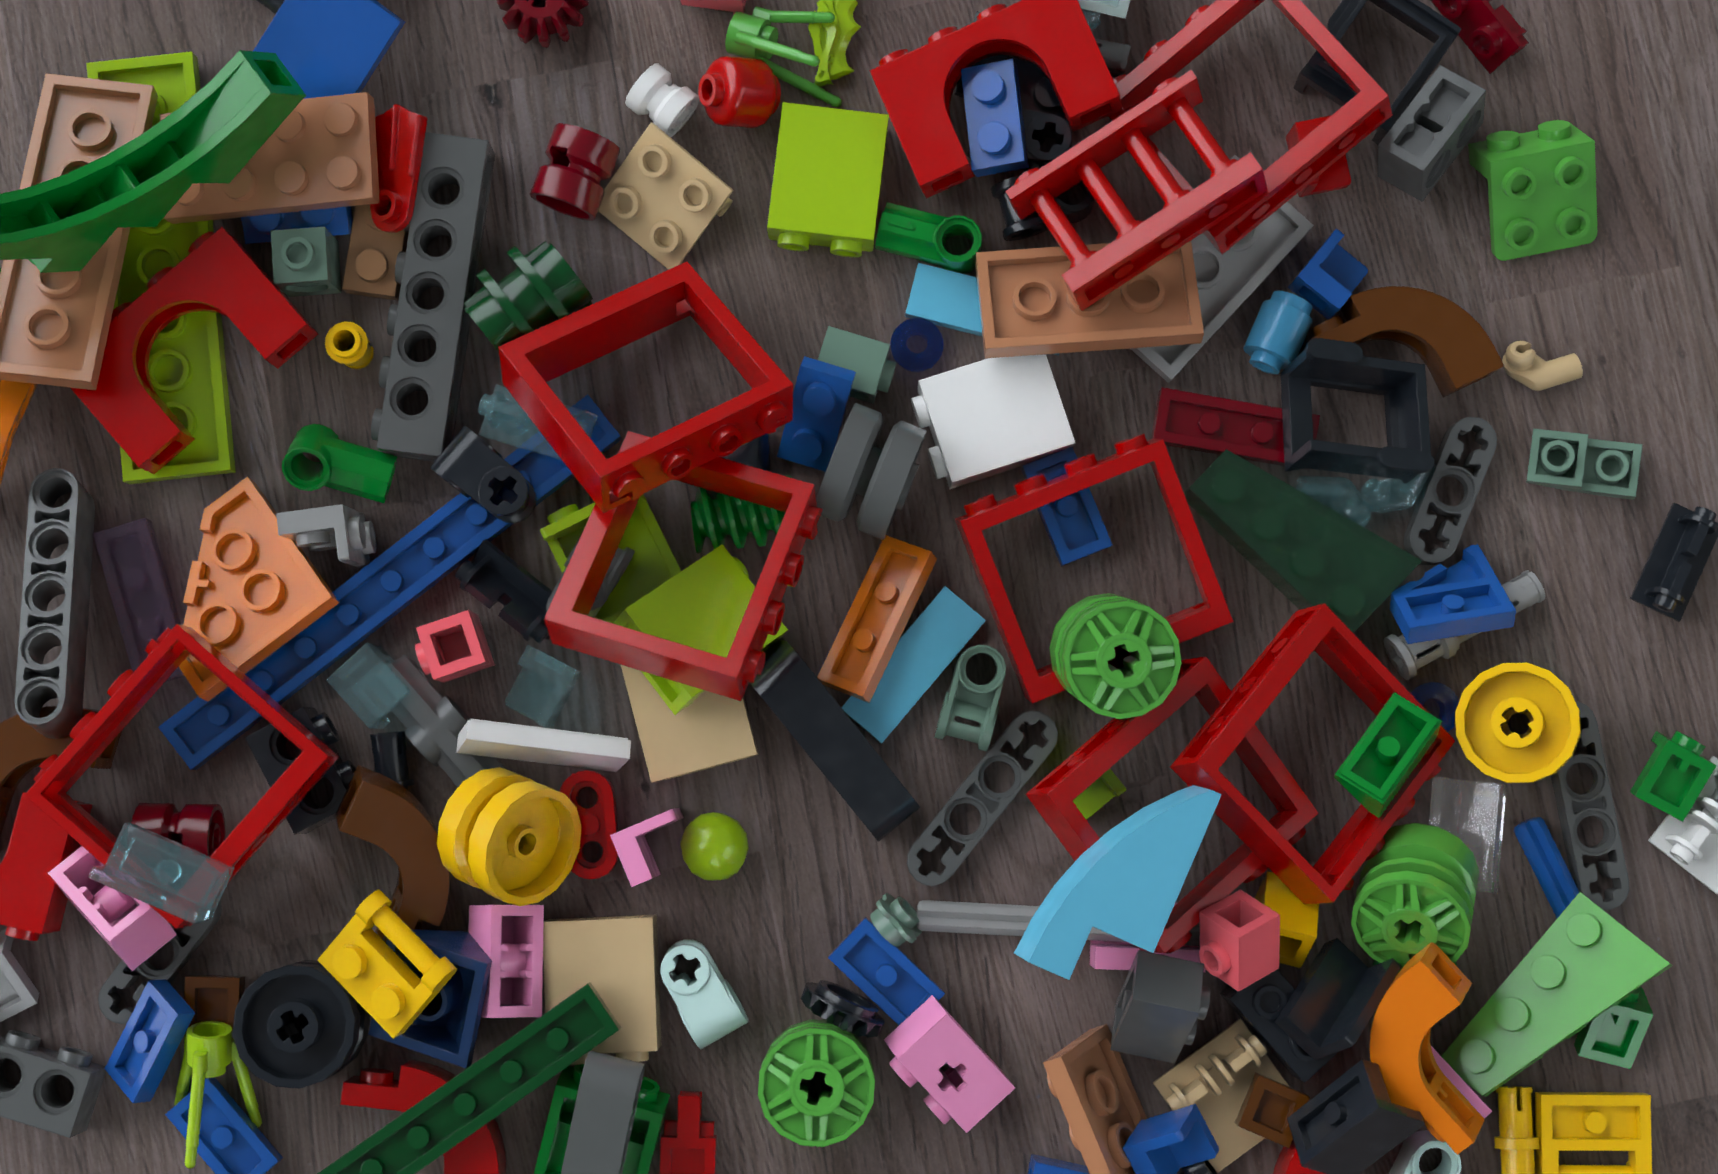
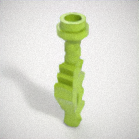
(832, 40)

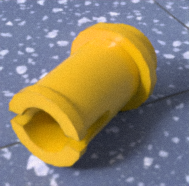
(339, 339)

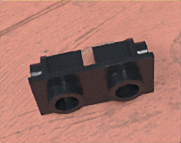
(1676, 560)
(496, 578)

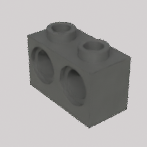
(1431, 133)
(35, 1097)

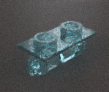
(509, 423)

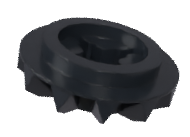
(843, 1008)

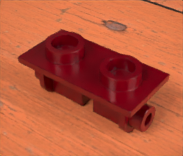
(1487, 32)

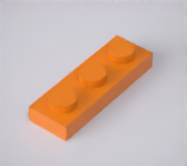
(877, 618)

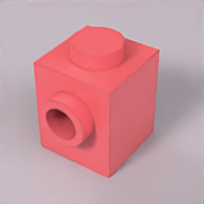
(453, 647)
(1239, 940)

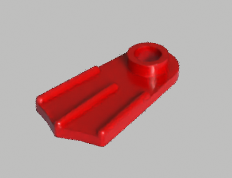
(399, 158)

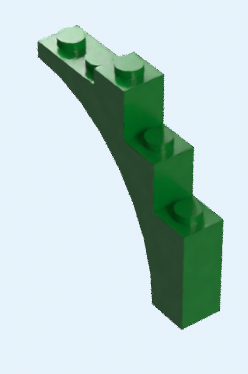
(136, 185)

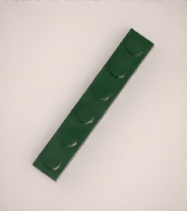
(484, 1089)

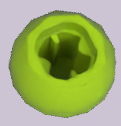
(714, 846)

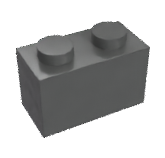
(1159, 1007)

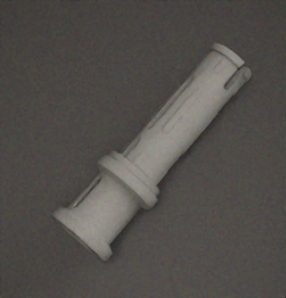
(1407, 658)

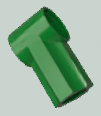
(923, 235)
(342, 465)

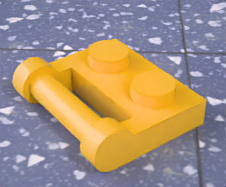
(377, 974)
(1593, 1124)

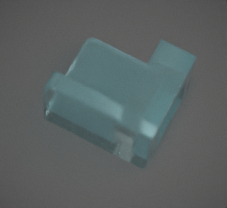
(369, 685)
(541, 687)

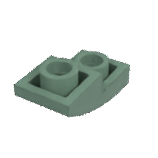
(1584, 464)

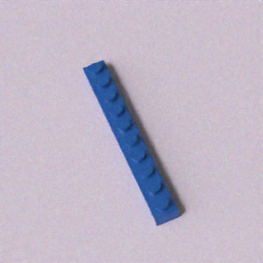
(369, 602)

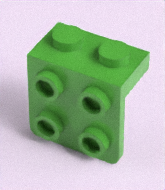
(1538, 188)

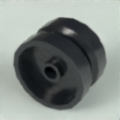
(269, 1030)

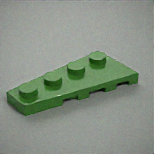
(1557, 989)

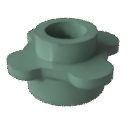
(895, 920)

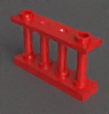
(1138, 242)

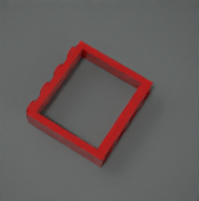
(1310, 155)
(614, 324)
(1081, 474)
(729, 677)
(128, 696)
(1056, 792)
(1362, 836)

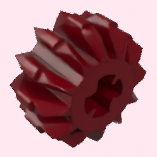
(544, 20)

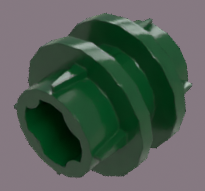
(529, 297)

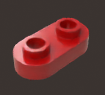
(596, 822)

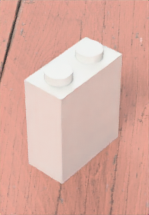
(991, 417)

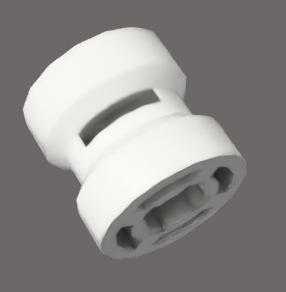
(663, 101)

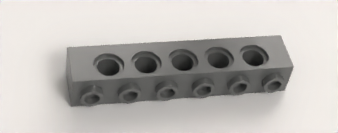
(427, 434)

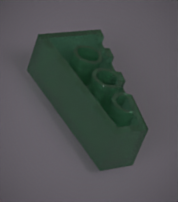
(1299, 542)

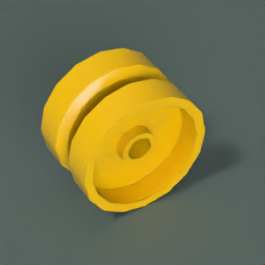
(1494, 699)
(509, 836)

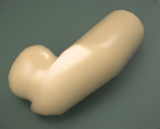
(1536, 373)

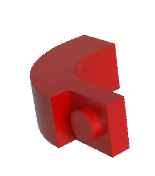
(375, 1088)

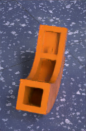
(1401, 1046)

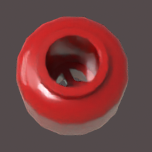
(739, 92)

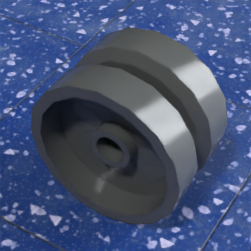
(872, 472)

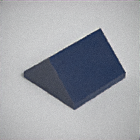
(452, 1019)

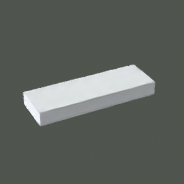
(543, 745)

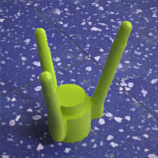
(206, 1055)

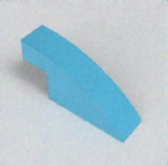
(1121, 882)

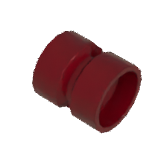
(575, 171)
(195, 827)

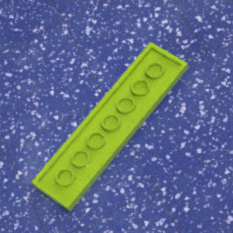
(189, 352)

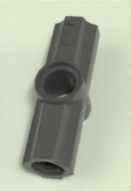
(435, 724)

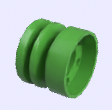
(1086, 642)
(1416, 894)
(796, 1056)

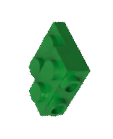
(644, 1133)

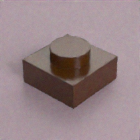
(213, 997)
(1268, 1107)

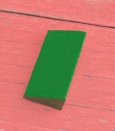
(1387, 753)

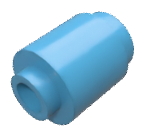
(1278, 332)

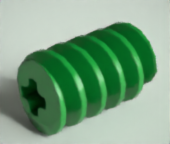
(731, 517)

